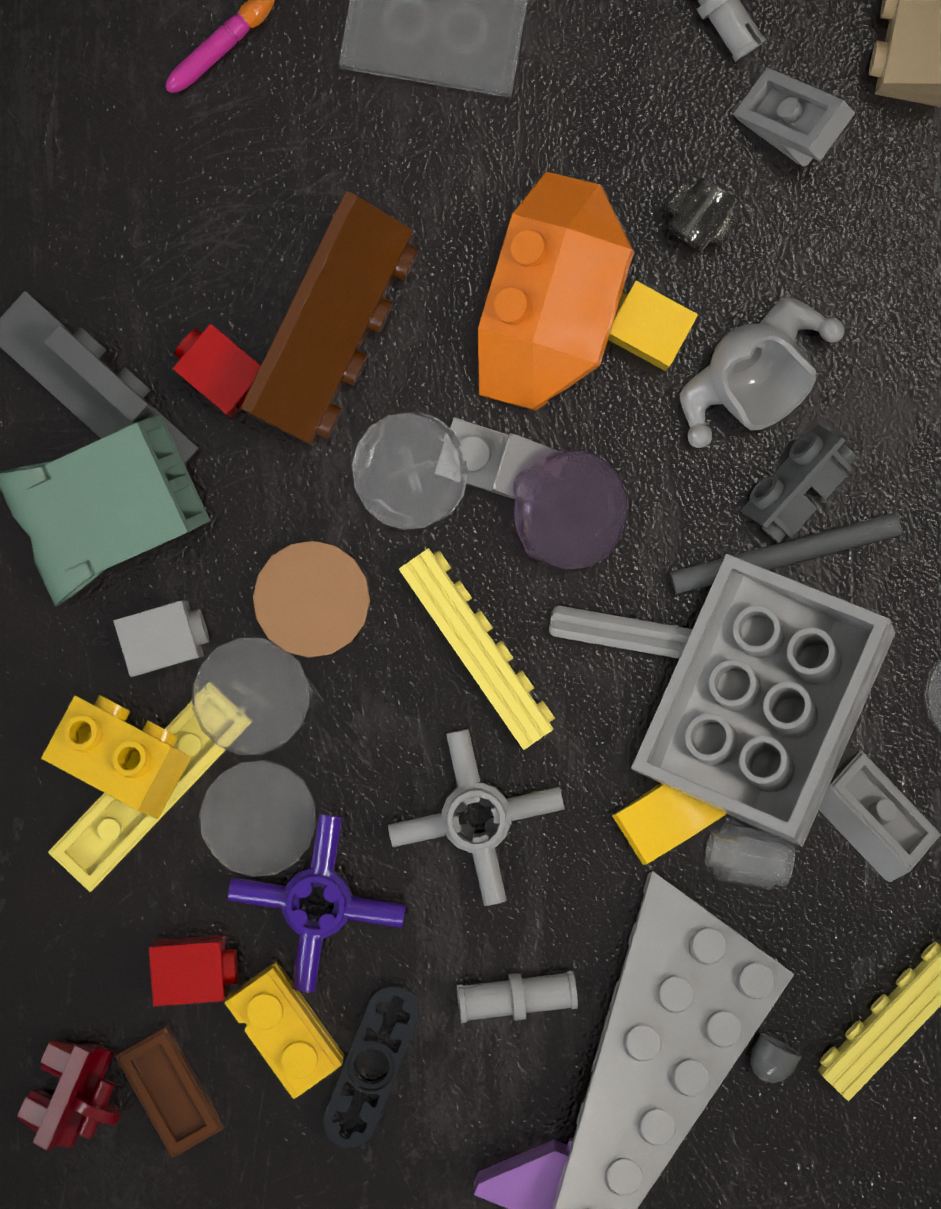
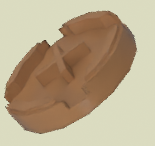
(311, 599)

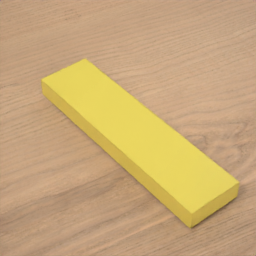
(113, 828)

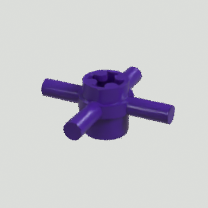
(336, 890)

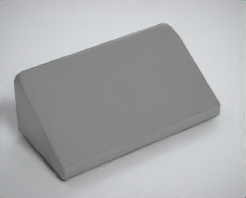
(877, 818)

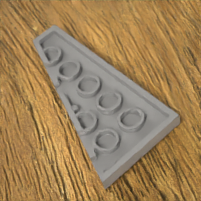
(669, 1039)

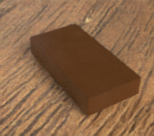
(169, 1091)

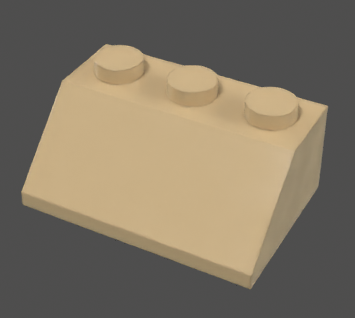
(911, 55)

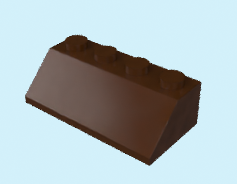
(330, 321)

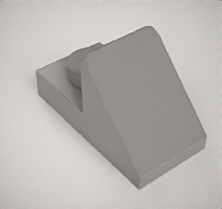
(793, 116)
(496, 457)

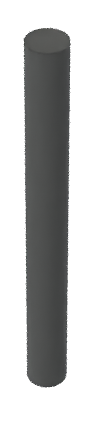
(794, 550)

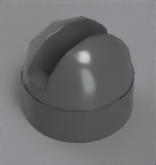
(773, 1059)

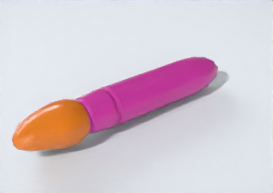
(218, 44)

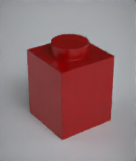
(216, 368)
(192, 970)

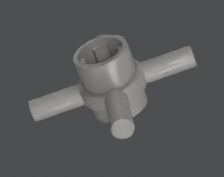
(468, 791)

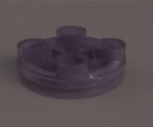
(569, 509)

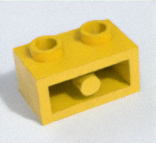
(116, 756)

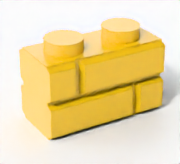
(285, 1029)

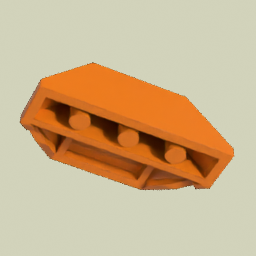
(552, 293)

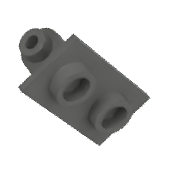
(814, 461)

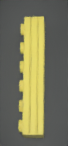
(476, 649)
(887, 1028)

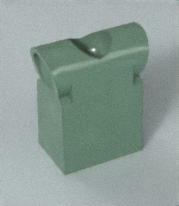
(103, 504)

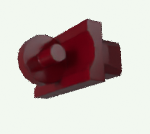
(78, 1098)

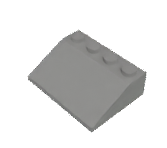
(765, 698)

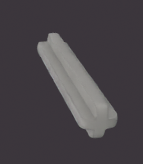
(618, 631)

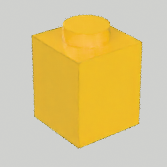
(650, 325)

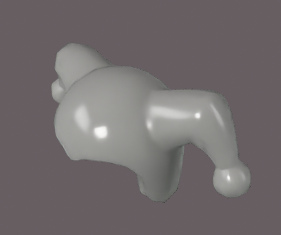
(758, 370)

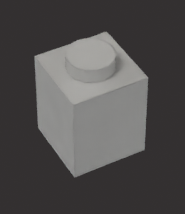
(161, 637)

